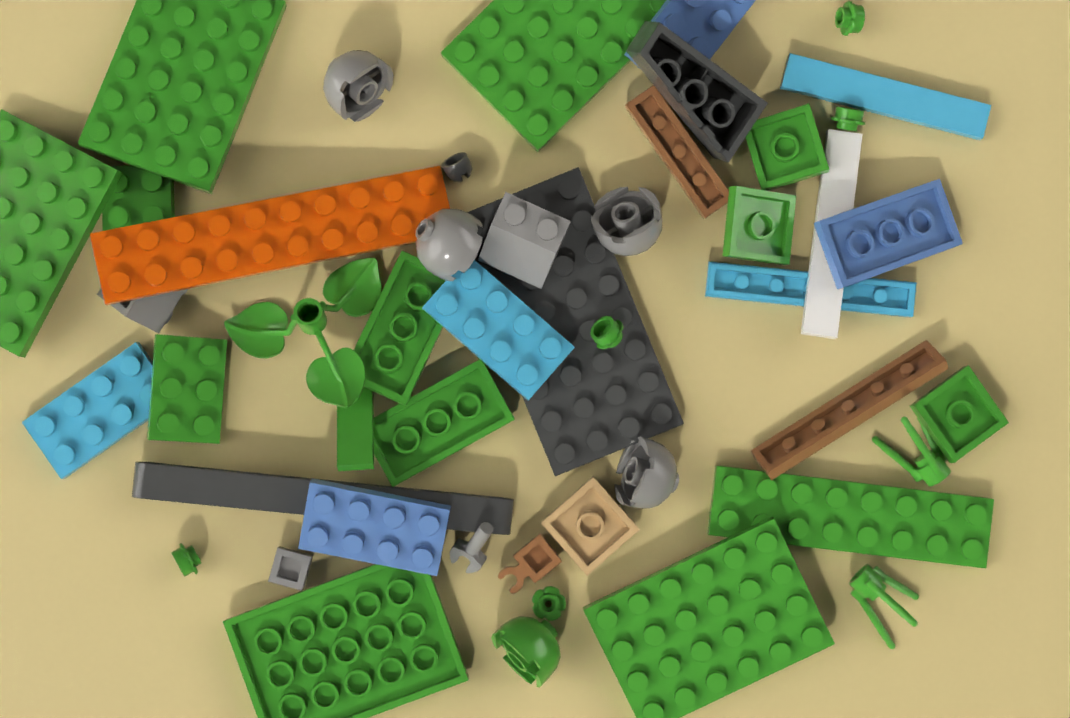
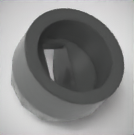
(456, 166)

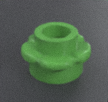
(850, 18)
(848, 118)
(607, 332)
(186, 559)
(558, 603)

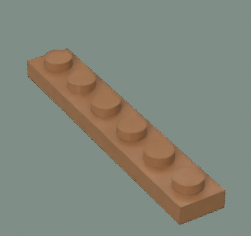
(849, 409)

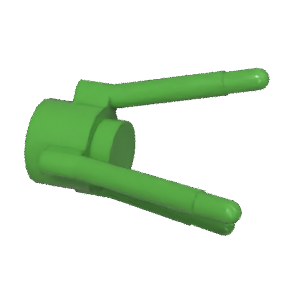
(930, 464)
(869, 583)

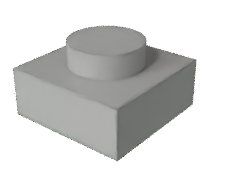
(290, 568)

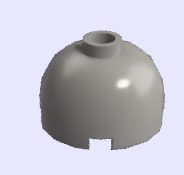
(356, 83)
(627, 221)
(448, 242)
(647, 474)

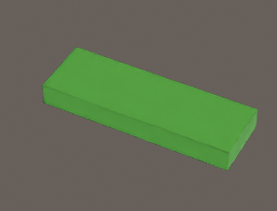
(356, 434)

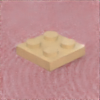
(590, 526)

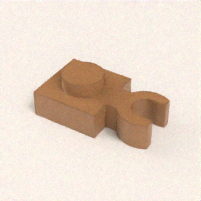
(533, 560)

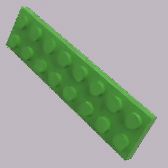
(854, 516)

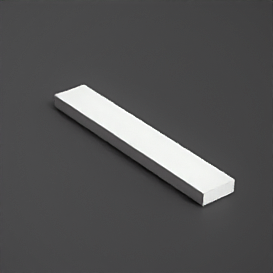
(835, 196)

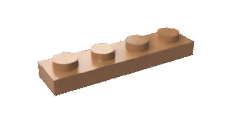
(678, 151)

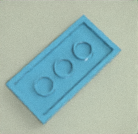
(499, 329)
(94, 412)

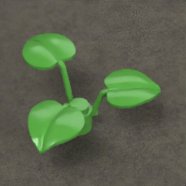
(333, 378)

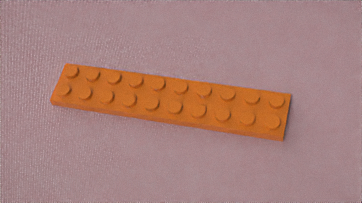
(265, 235)

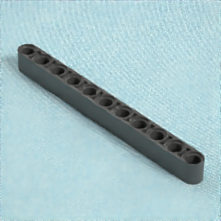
(290, 494)

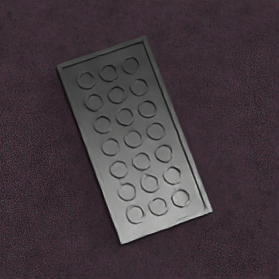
(595, 395)

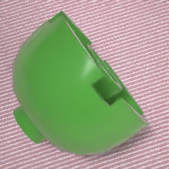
(529, 648)

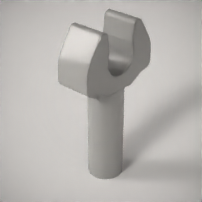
(472, 549)

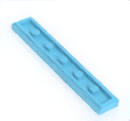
(885, 97)
(789, 288)

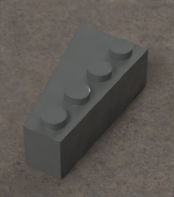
(699, 91)

